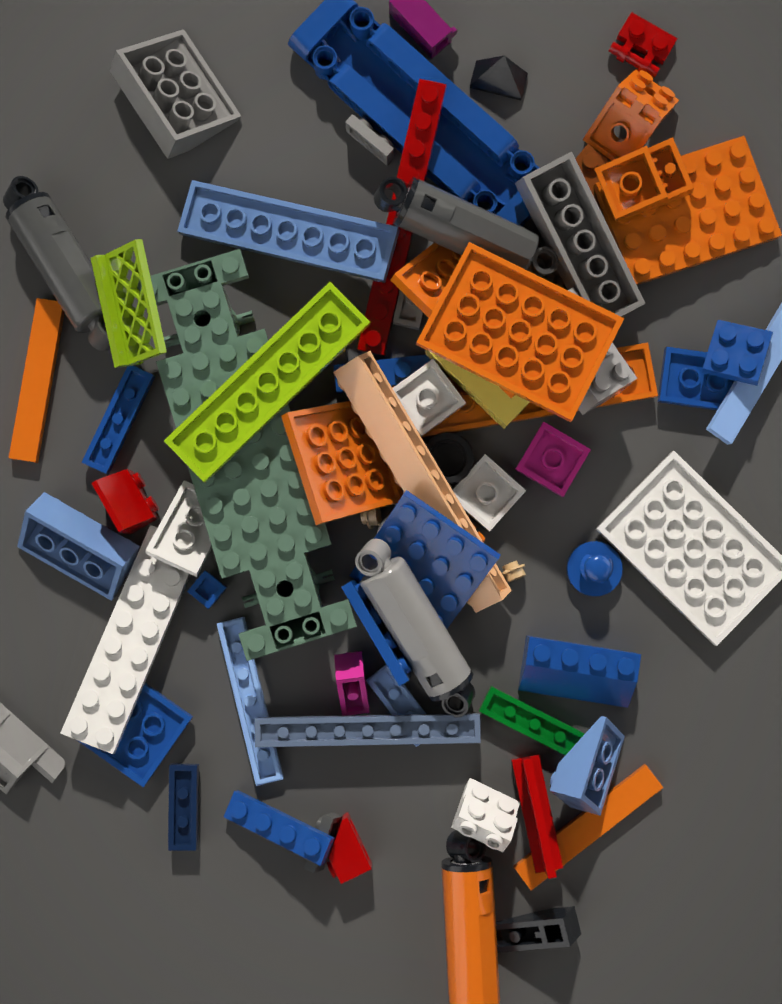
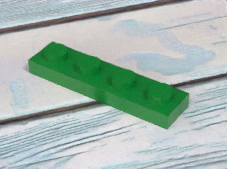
(530, 721)

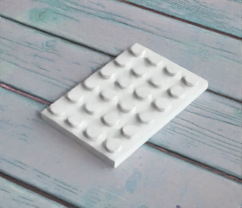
(693, 548)

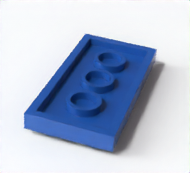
(383, 640)

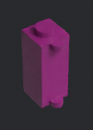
(422, 25)

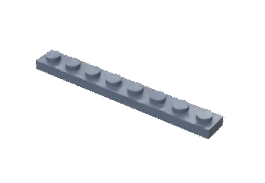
(366, 730)

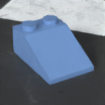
(588, 768)

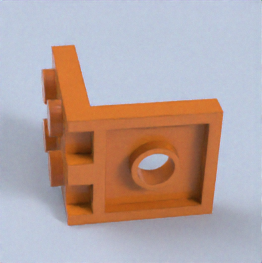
(638, 107)

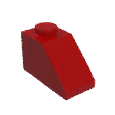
(348, 854)

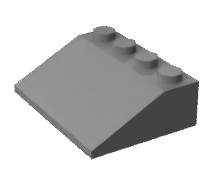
(173, 92)

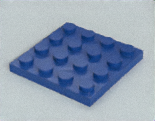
(438, 552)

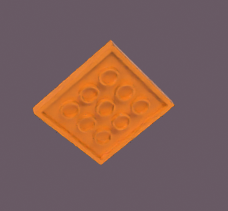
(338, 462)

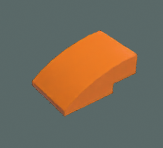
(644, 179)

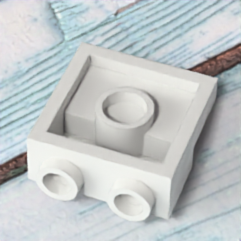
(486, 815)

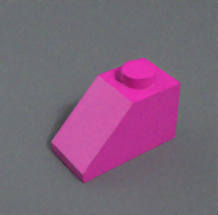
(351, 683)

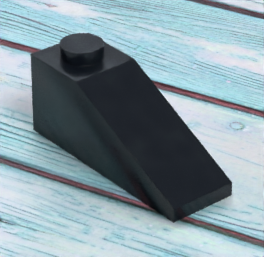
(538, 930)

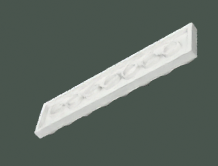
(126, 651)

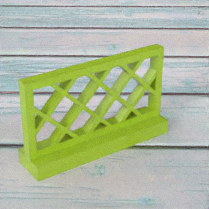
(116, 302)

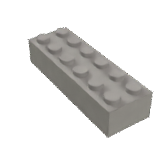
(579, 235)

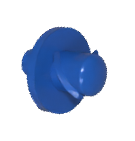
(594, 568)

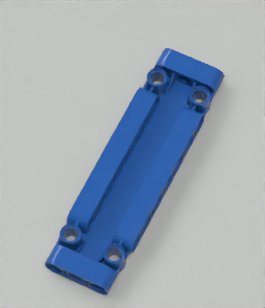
(379, 80)

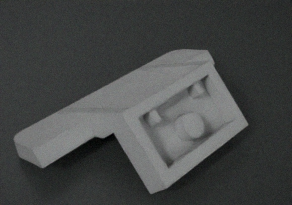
(22, 749)

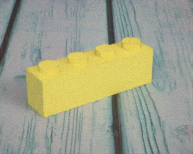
(484, 393)

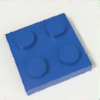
(737, 352)

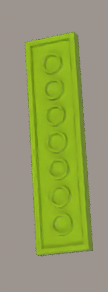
(267, 382)

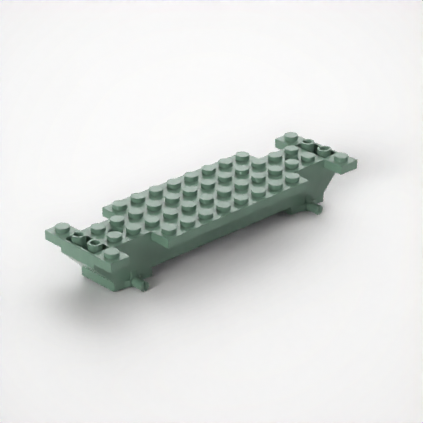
(257, 499)

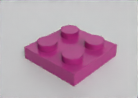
(552, 459)

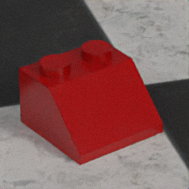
(126, 501)

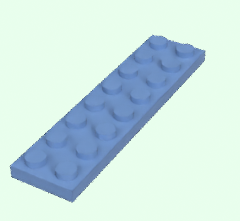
(289, 231)

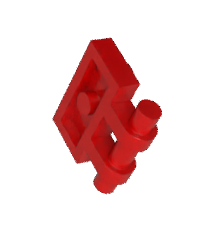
(646, 39)

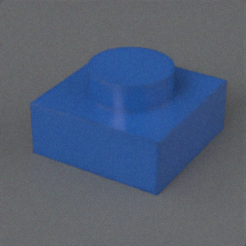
(207, 589)

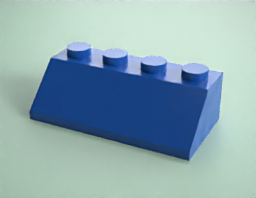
(579, 671)

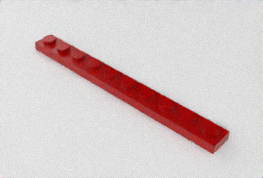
(415, 164)

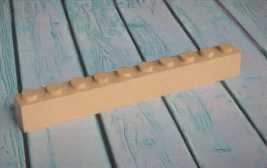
(409, 457)

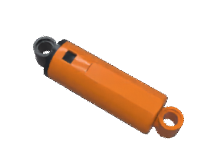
(470, 922)

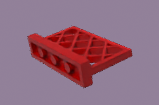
(537, 815)

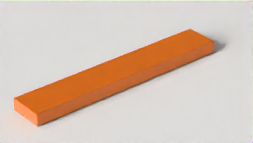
(37, 381)
(589, 827)

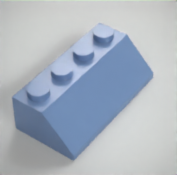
(77, 545)

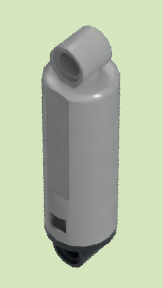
(416, 627)

